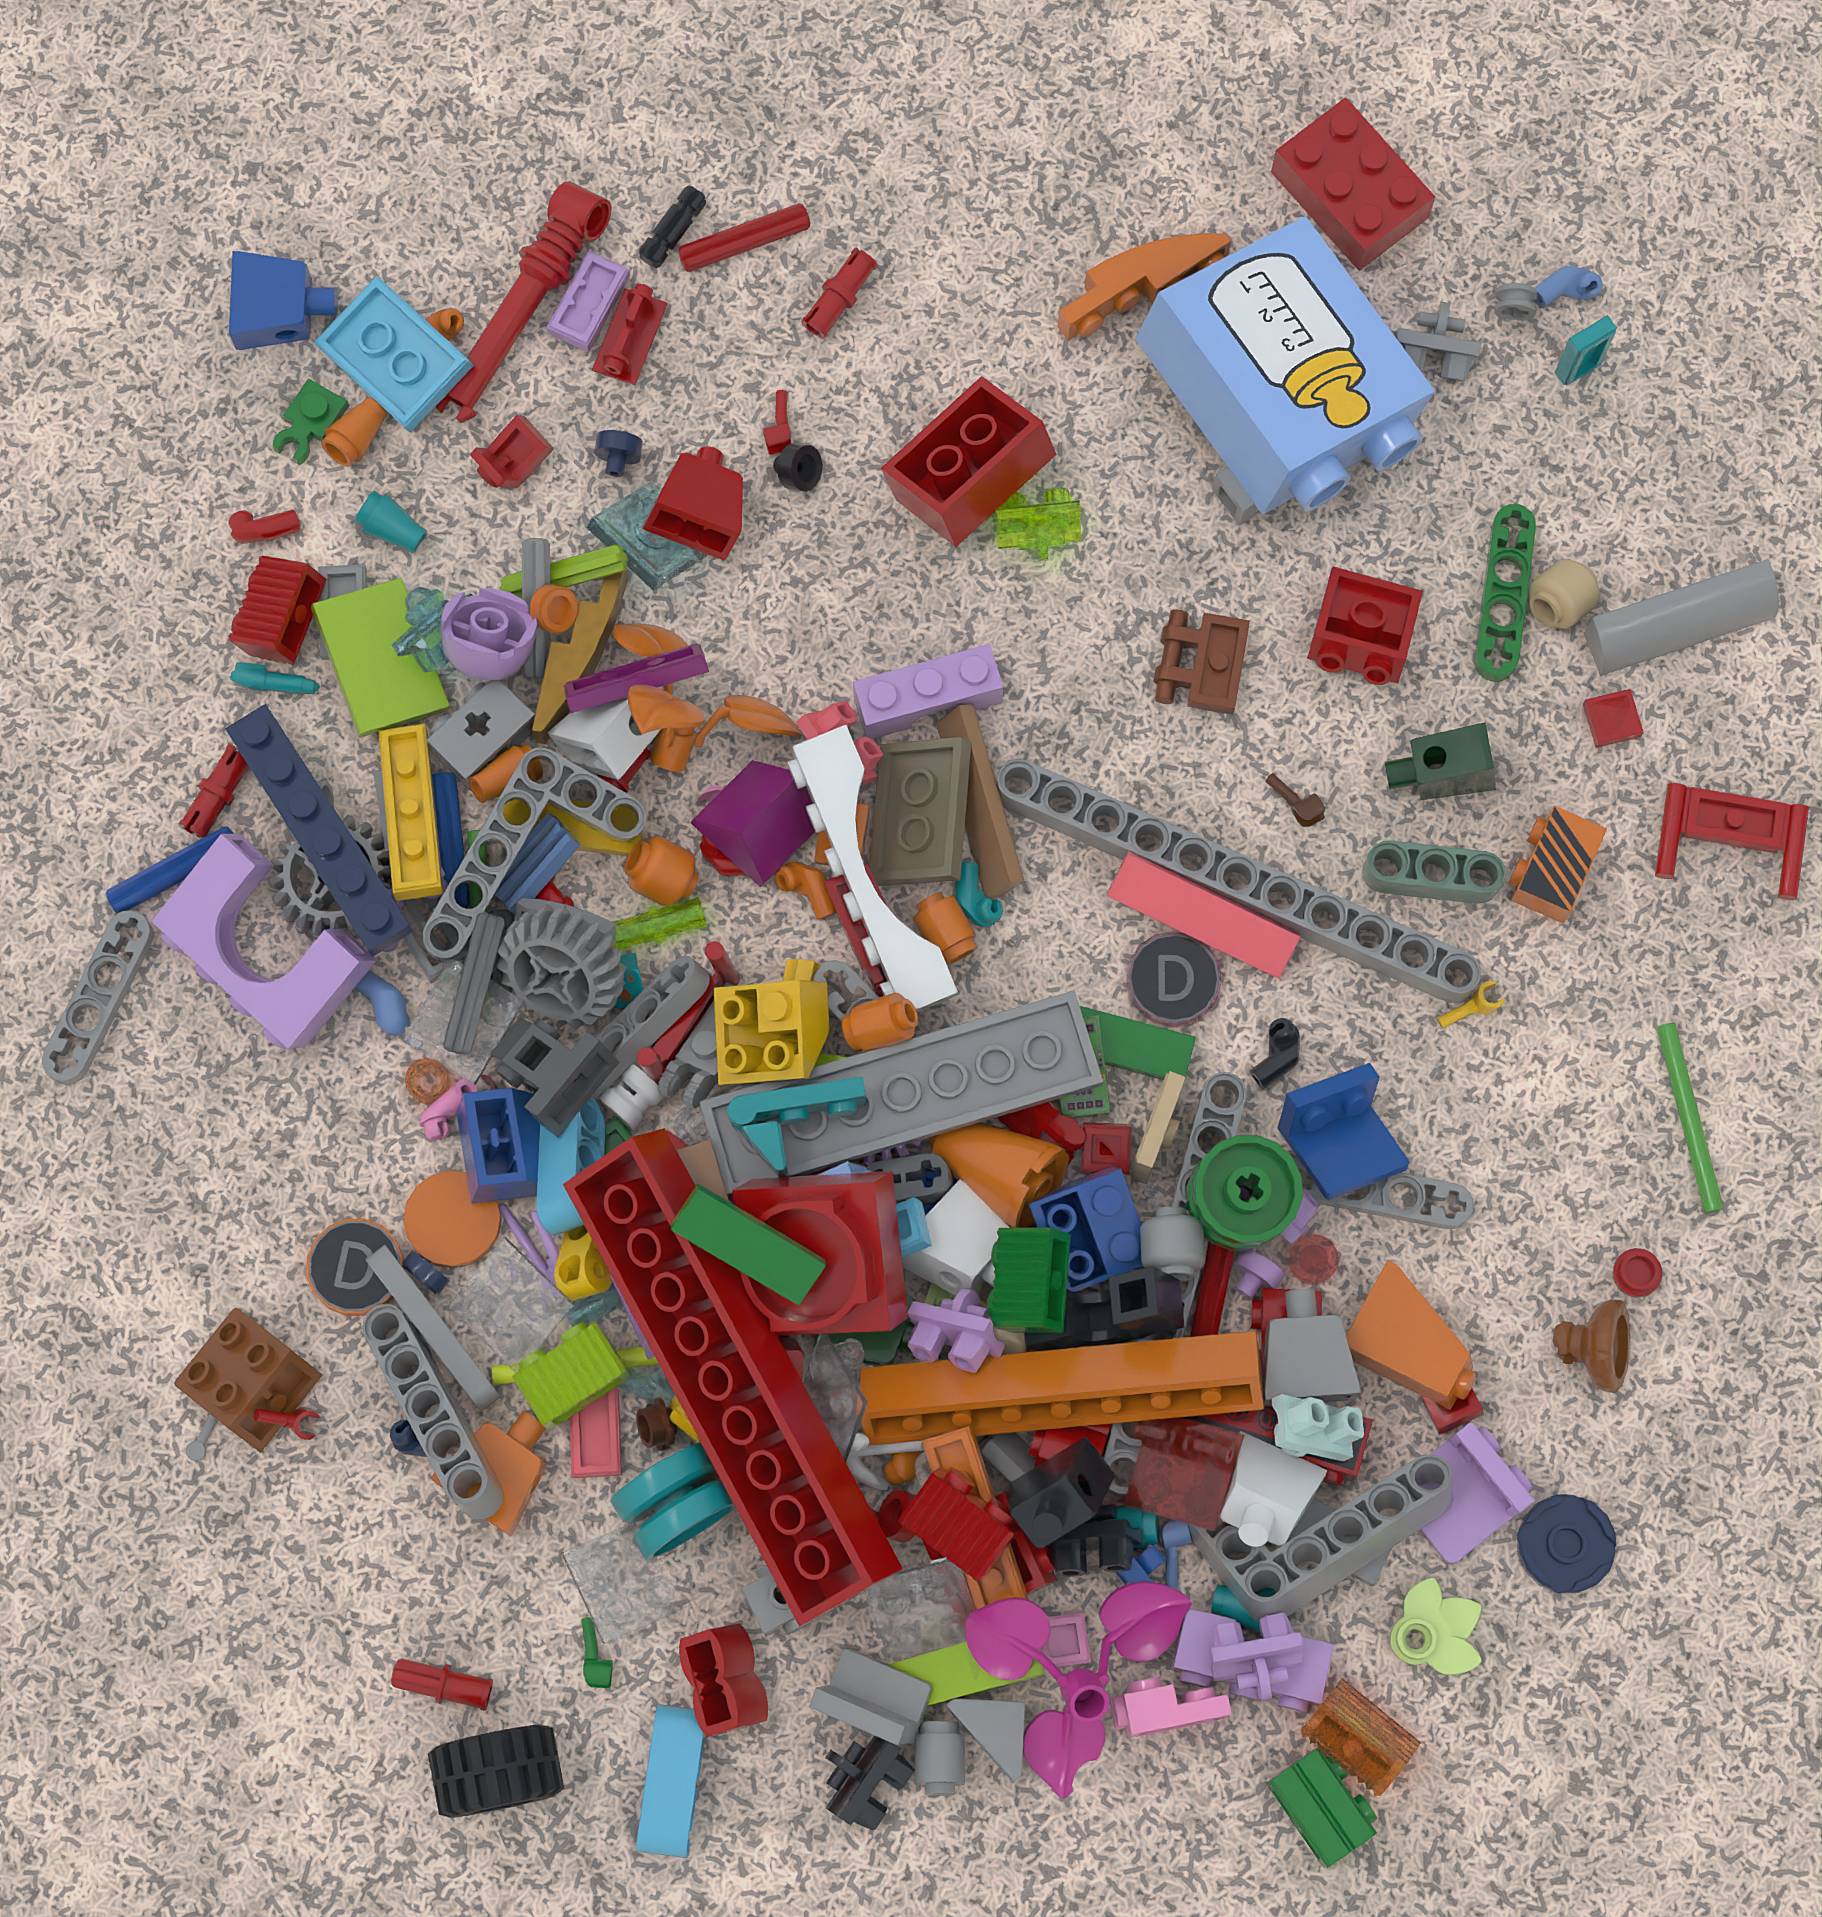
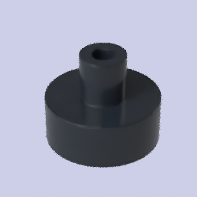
(799, 467)

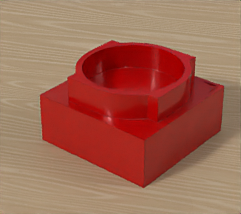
(856, 1231)

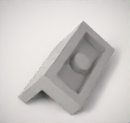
(874, 1697)

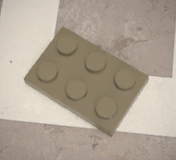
(920, 811)

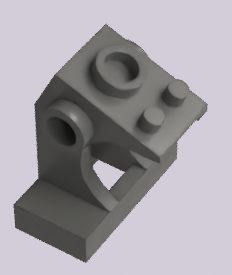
(547, 1068)

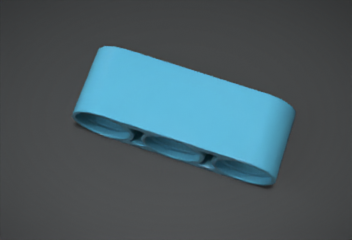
(561, 1160)
(671, 1782)

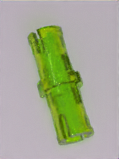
(659, 924)

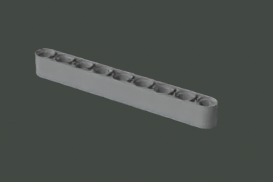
(1208, 1119)

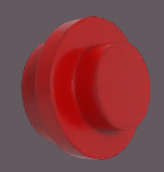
(1637, 1272)

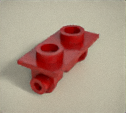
(630, 334)

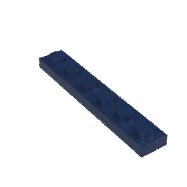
(319, 830)

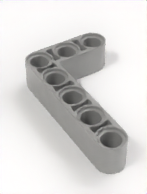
(513, 837)
(1322, 1544)

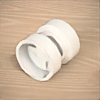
(623, 1104)

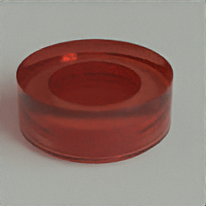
(1313, 1259)

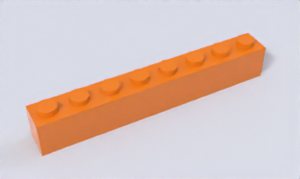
(1064, 1388)

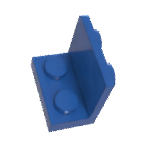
(1340, 1133)

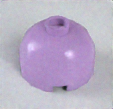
(487, 634)

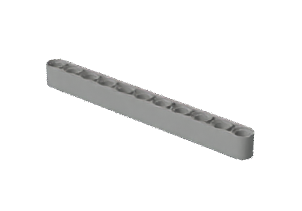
(1261, 880)

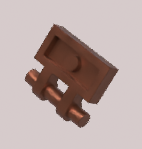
(1216, 665)

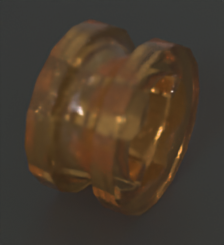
(417, 1071)

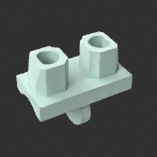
(1316, 1427)

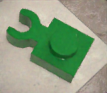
(309, 415)

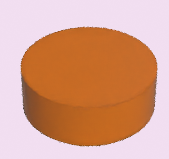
(554, 608)

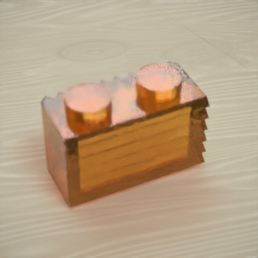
(1360, 1737)

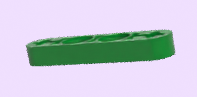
(1507, 593)

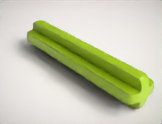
(576, 569)

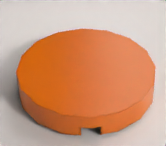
(446, 1224)

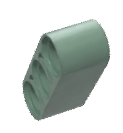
(1453, 861)

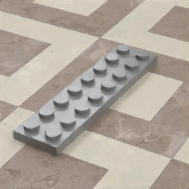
(924, 1088)

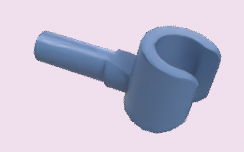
(1173, 1535)

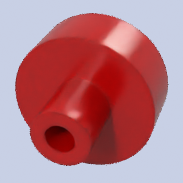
(890, 1512)

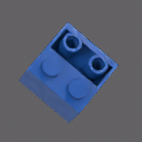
(499, 1144)
(1101, 1226)

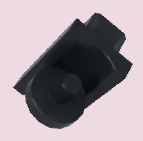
(1111, 1537)
(859, 1775)

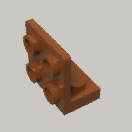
(244, 1371)

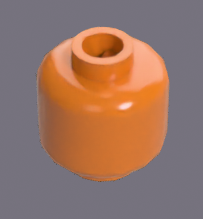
(661, 871)

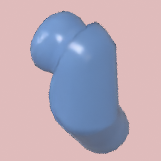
(386, 1002)

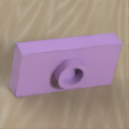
(588, 301)

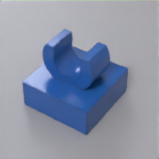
(1142, 1566)

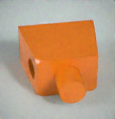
(513, 1465)

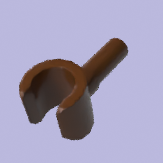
(1306, 811)

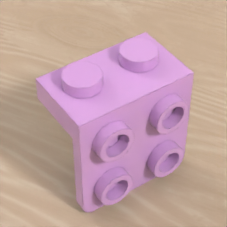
(1483, 1493)

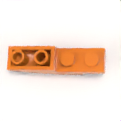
(1142, 269)

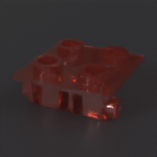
(1183, 1470)

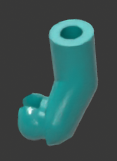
(973, 902)

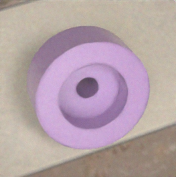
(1257, 1272)

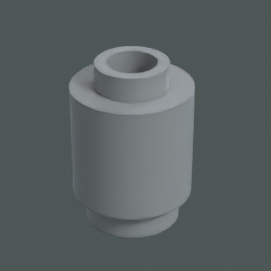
(939, 1757)

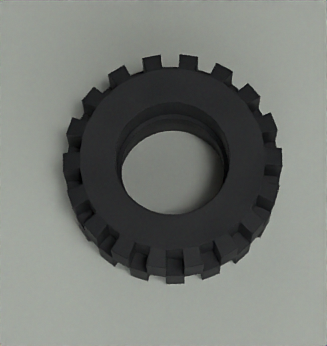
(495, 1770)

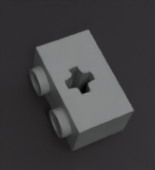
(485, 705)

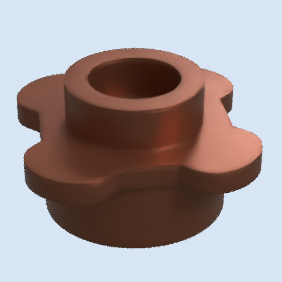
(655, 1425)

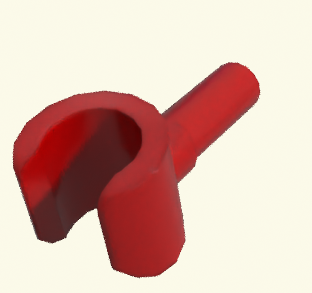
(778, 436)
(287, 1420)

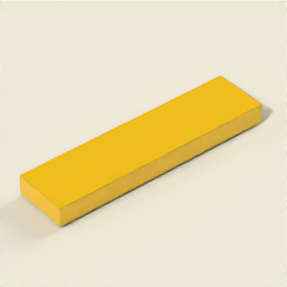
(410, 812)

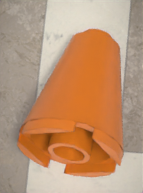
(1003, 1167)

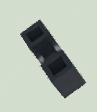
(1133, 1308)

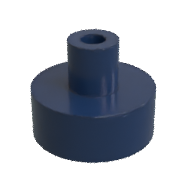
(618, 449)

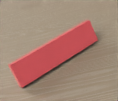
(1203, 914)

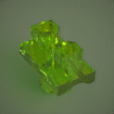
(1039, 524)

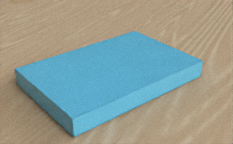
(393, 354)

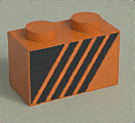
(1557, 863)

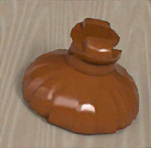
(1599, 1344)

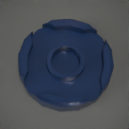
(1552, 1550)

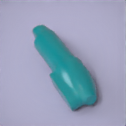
(259, 678)

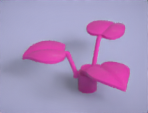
(1011, 1631)

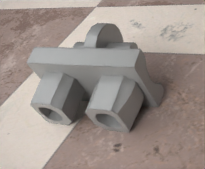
(1457, 351)

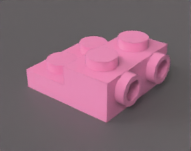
(1155, 1708)

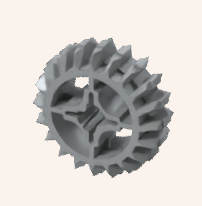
(310, 913)
(561, 966)

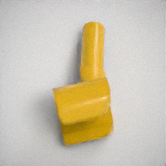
(1475, 1005)

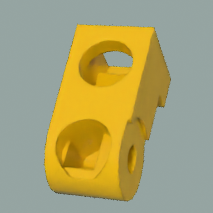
(580, 1267)

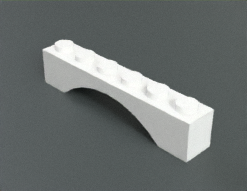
(833, 778)

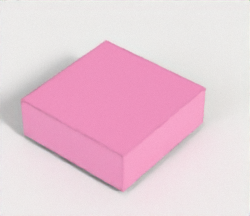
(1067, 1640)

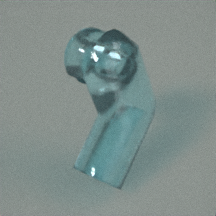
(594, 1307)
(647, 1386)

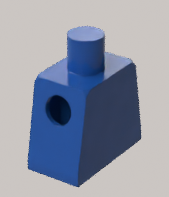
(274, 300)

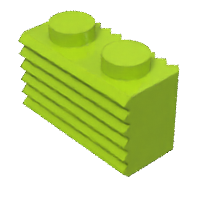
(570, 1374)

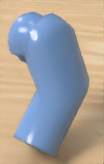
(1568, 282)

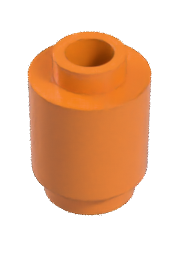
(945, 926)
(880, 1023)

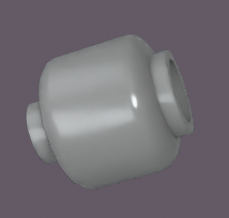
(1173, 1243)

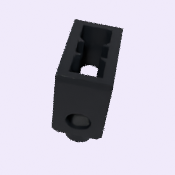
(1050, 1497)

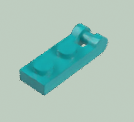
(795, 1103)

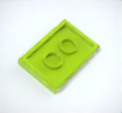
(375, 682)

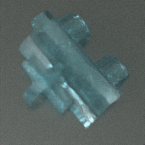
(424, 637)

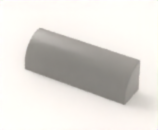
(1683, 617)

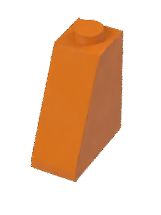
(1409, 1342)

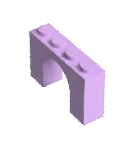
(202, 924)

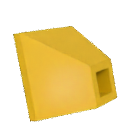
(769, 1030)

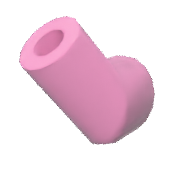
(444, 1108)

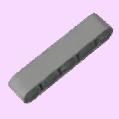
(444, 1427)

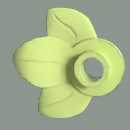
(1443, 1628)

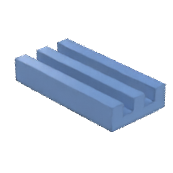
(535, 862)

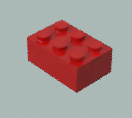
(1352, 184)
(969, 461)

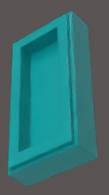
(1585, 350)

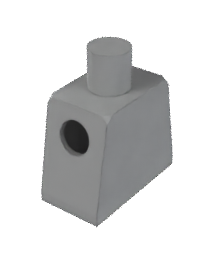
(1307, 1354)

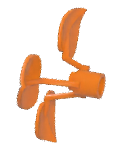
(676, 717)

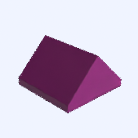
(758, 820)

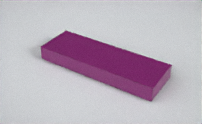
(651, 671)

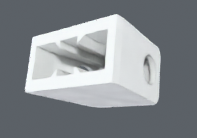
(602, 738)
(962, 1241)
(1269, 1492)

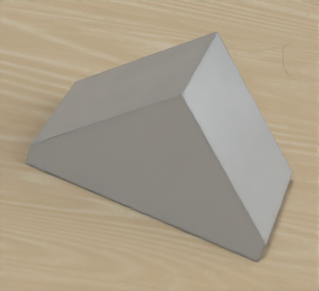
(996, 1728)

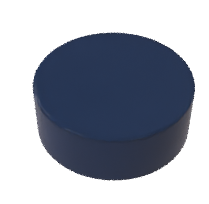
(425, 1272)

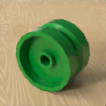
(1268, 1176)

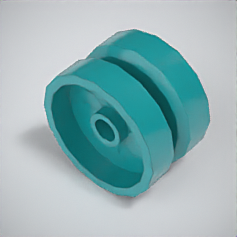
(671, 1495)

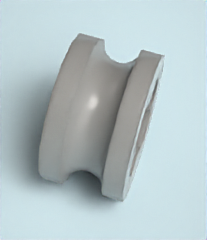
(1516, 301)

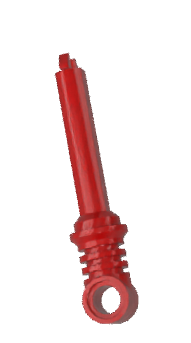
(573, 219)

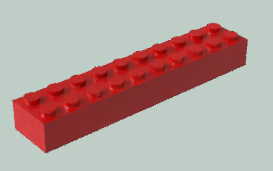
(733, 1382)

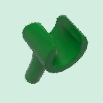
(596, 1671)

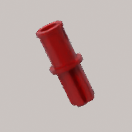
(442, 1683)

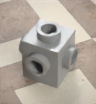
(768, 1612)

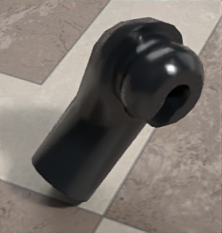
(1283, 1053)

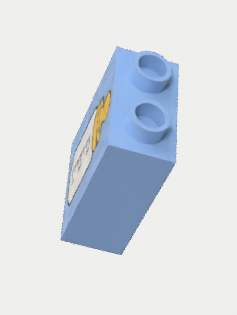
(1286, 368)

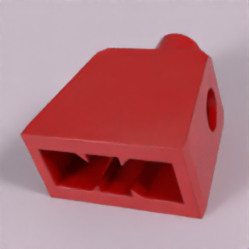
(700, 504)

